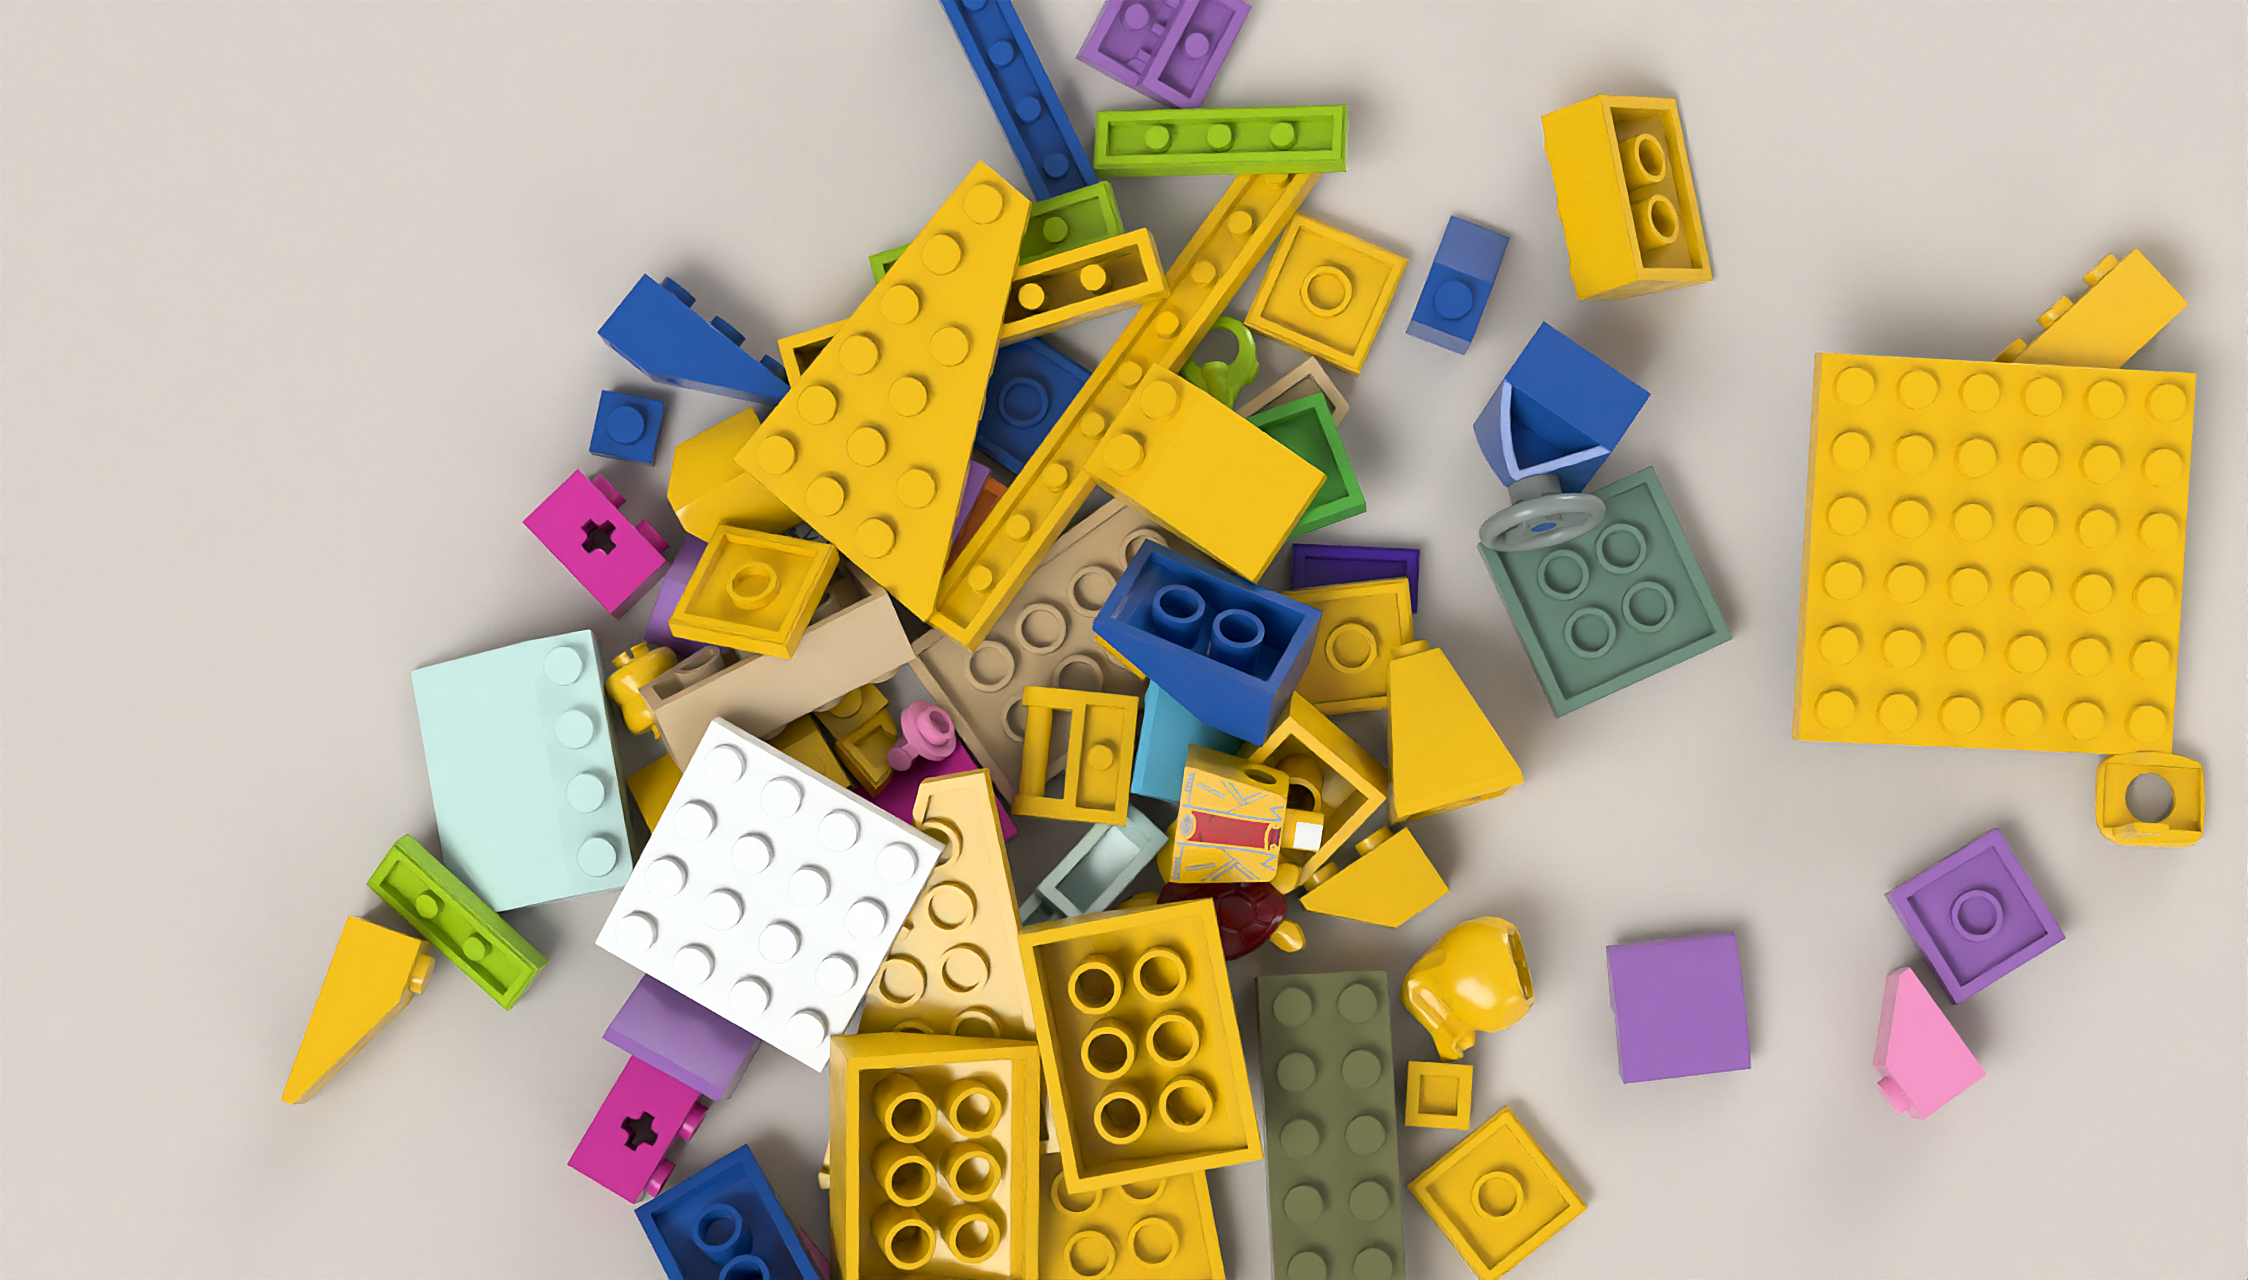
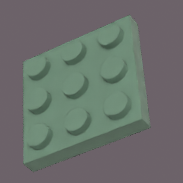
(1610, 600)

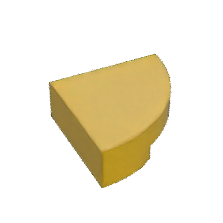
(866, 752)

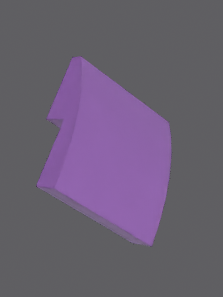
(1164, 45)
(1678, 1007)

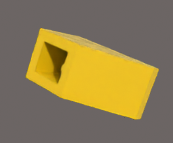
(1379, 888)

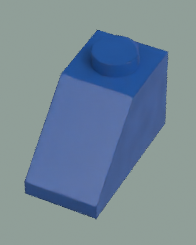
(1458, 285)

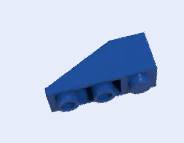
(683, 350)

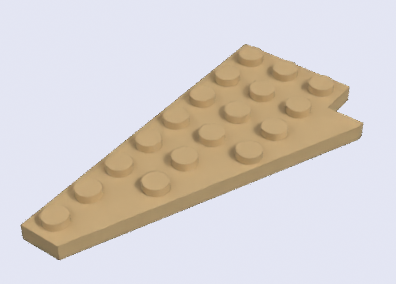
(1048, 625)

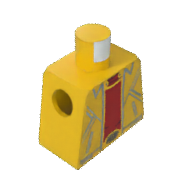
(1236, 820)

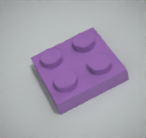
(1974, 916)

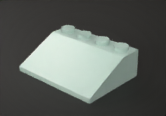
(528, 772)

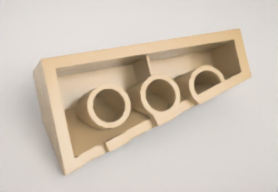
(846, 644)

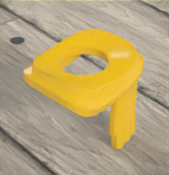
(2183, 823)

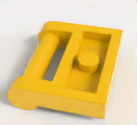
(1096, 761)

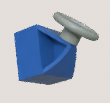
(1548, 438)

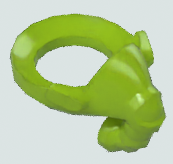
(1222, 381)

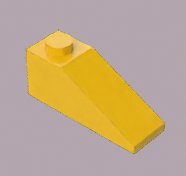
(362, 993)

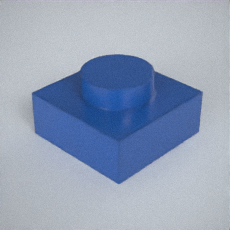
(627, 428)

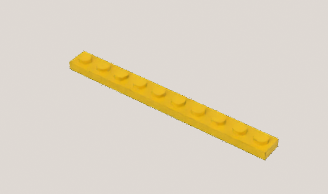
(1162, 331)

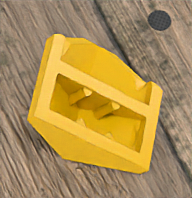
(714, 489)

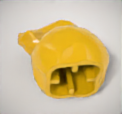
(1469, 983)

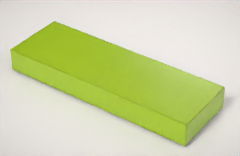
(457, 922)

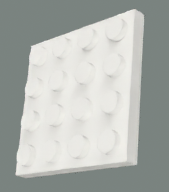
(769, 893)

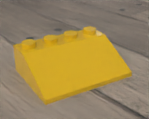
(1139, 1044)
(933, 1157)

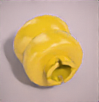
(633, 674)

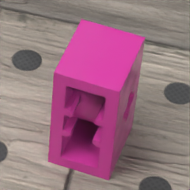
(565, 528)
(607, 1146)

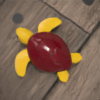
(1245, 911)

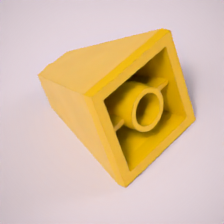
(1438, 740)

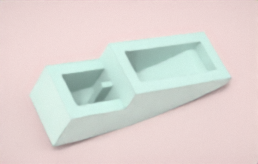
(1095, 870)

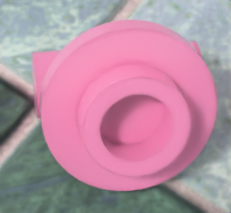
(925, 732)

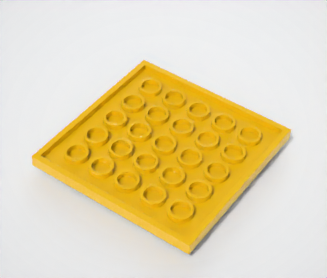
(1993, 555)

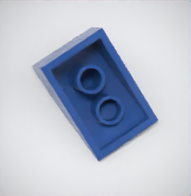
(1210, 639)
(726, 1226)

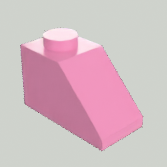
(1919, 1050)

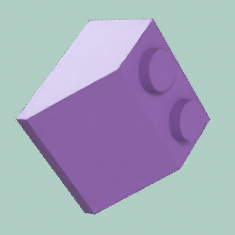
(683, 1039)

